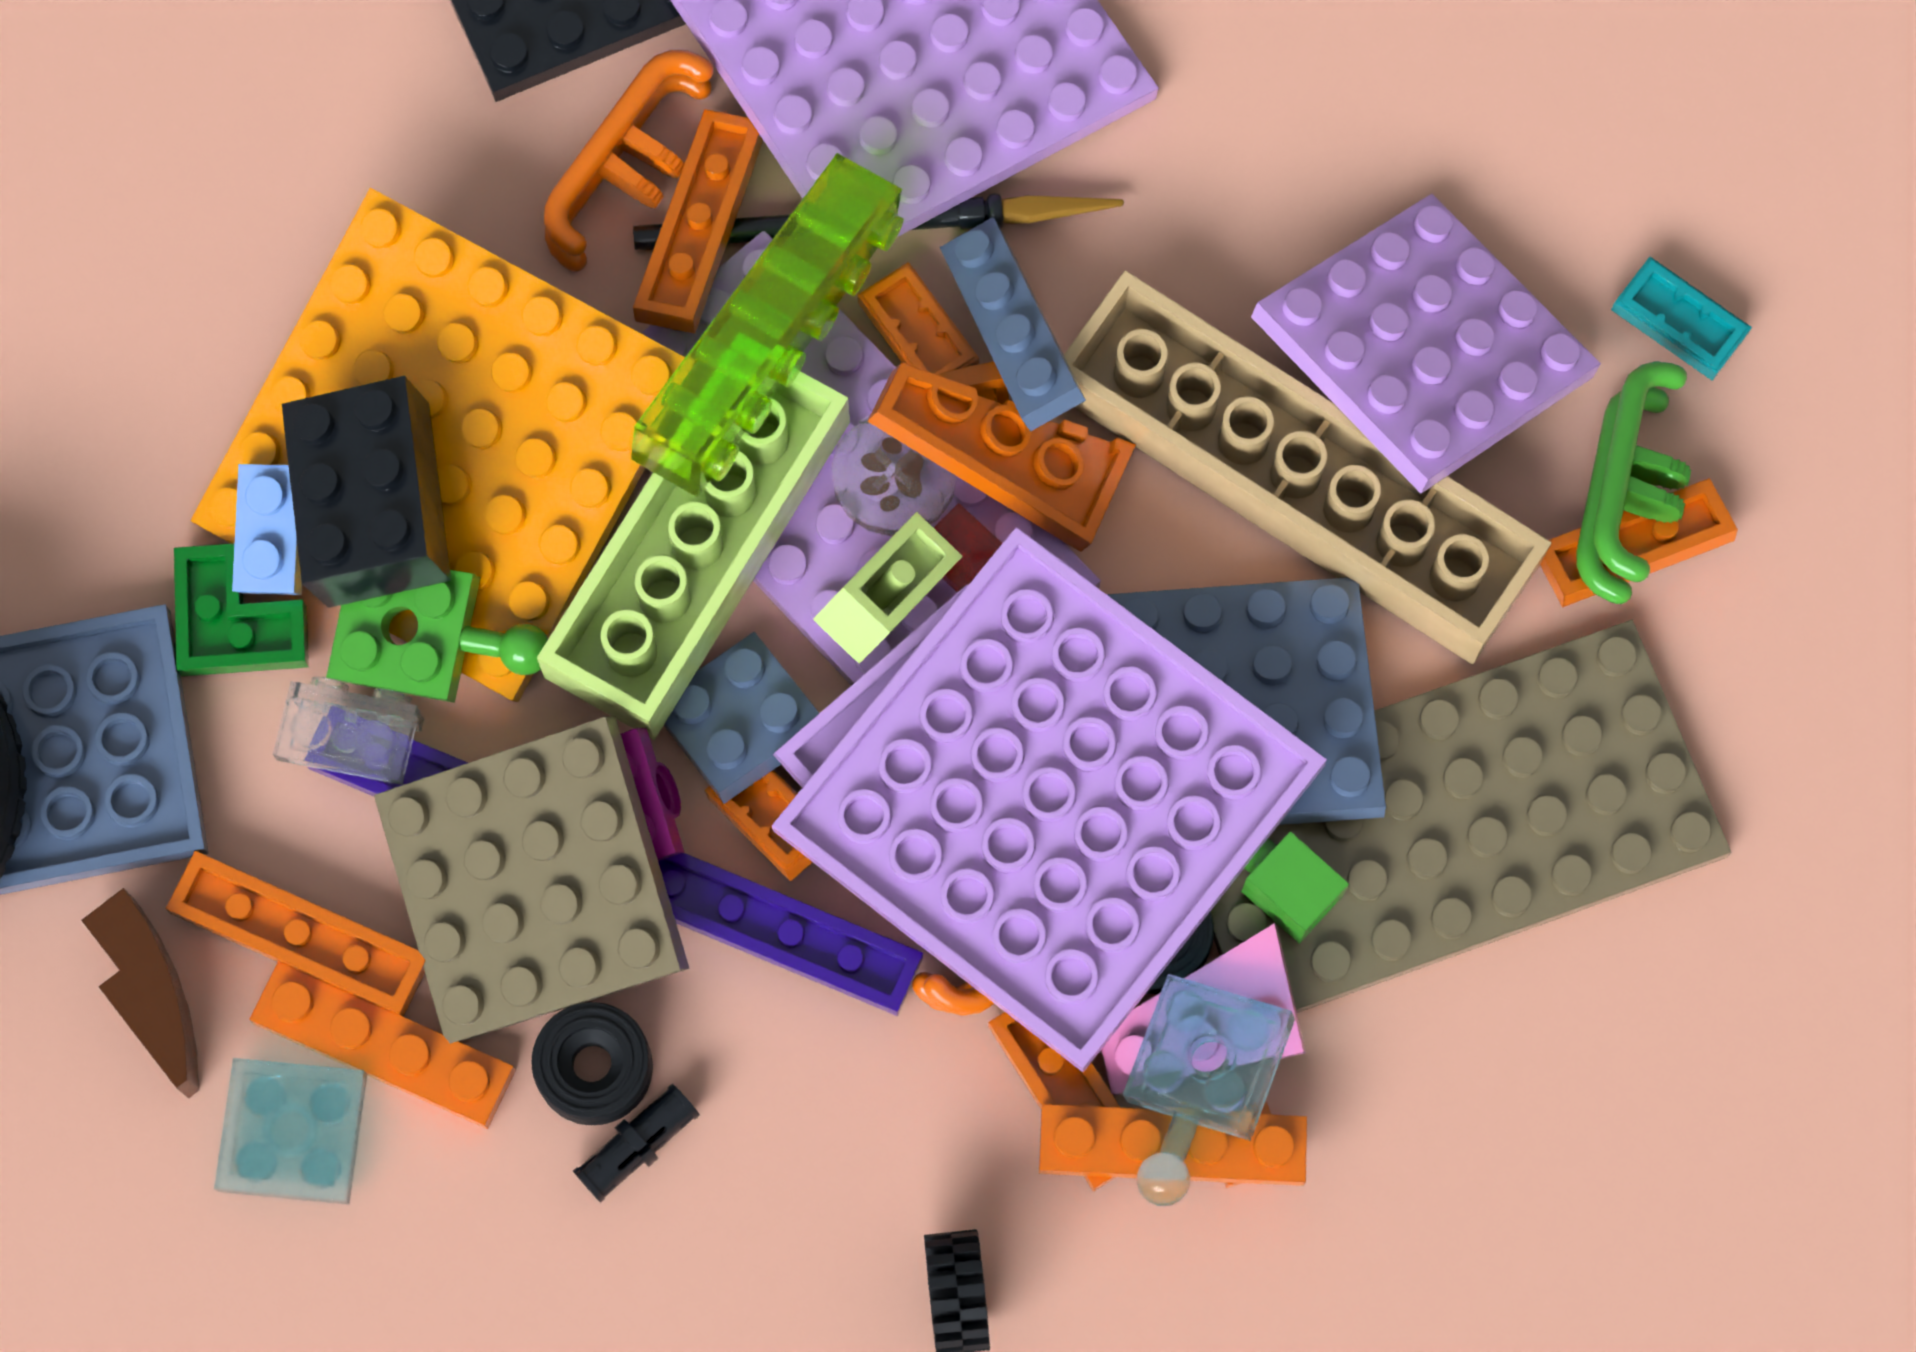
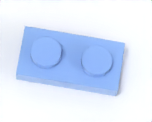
(265, 532)

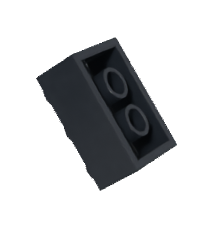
(365, 492)

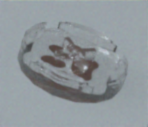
(886, 481)

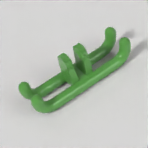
(1625, 481)

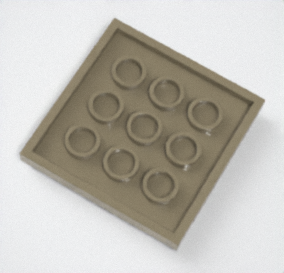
(531, 880)

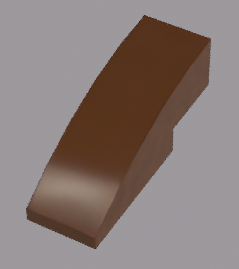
(146, 988)

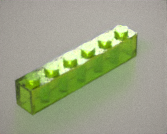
(767, 325)

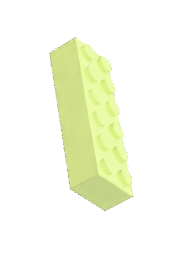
(686, 564)

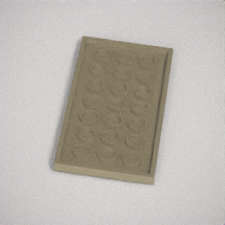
(1499, 816)

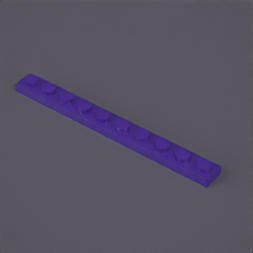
(746, 915)

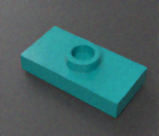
(1681, 318)

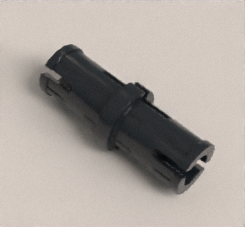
(636, 1143)

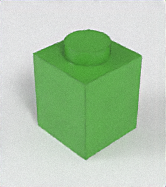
(1292, 885)

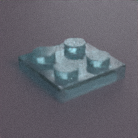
(290, 1131)

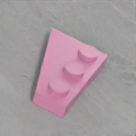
(1249, 970)

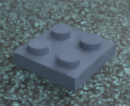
(738, 716)

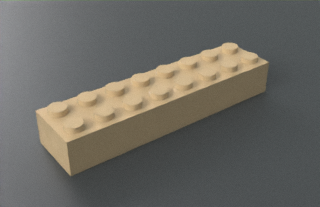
(1299, 468)

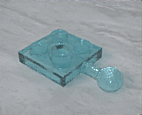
(1220, 1099)

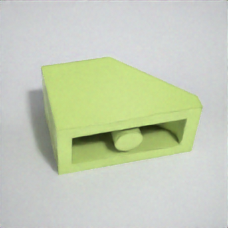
(887, 587)

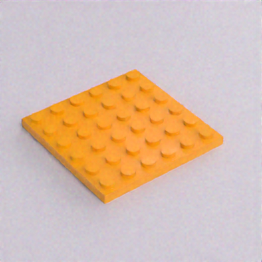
(523, 399)

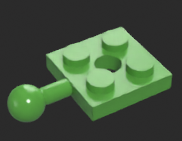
(435, 656)

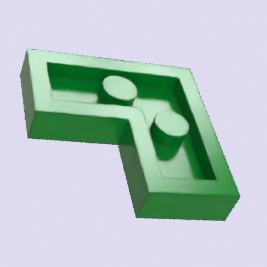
(220, 631)

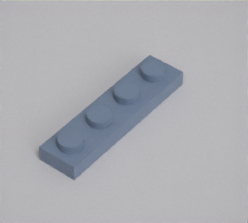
(1012, 324)

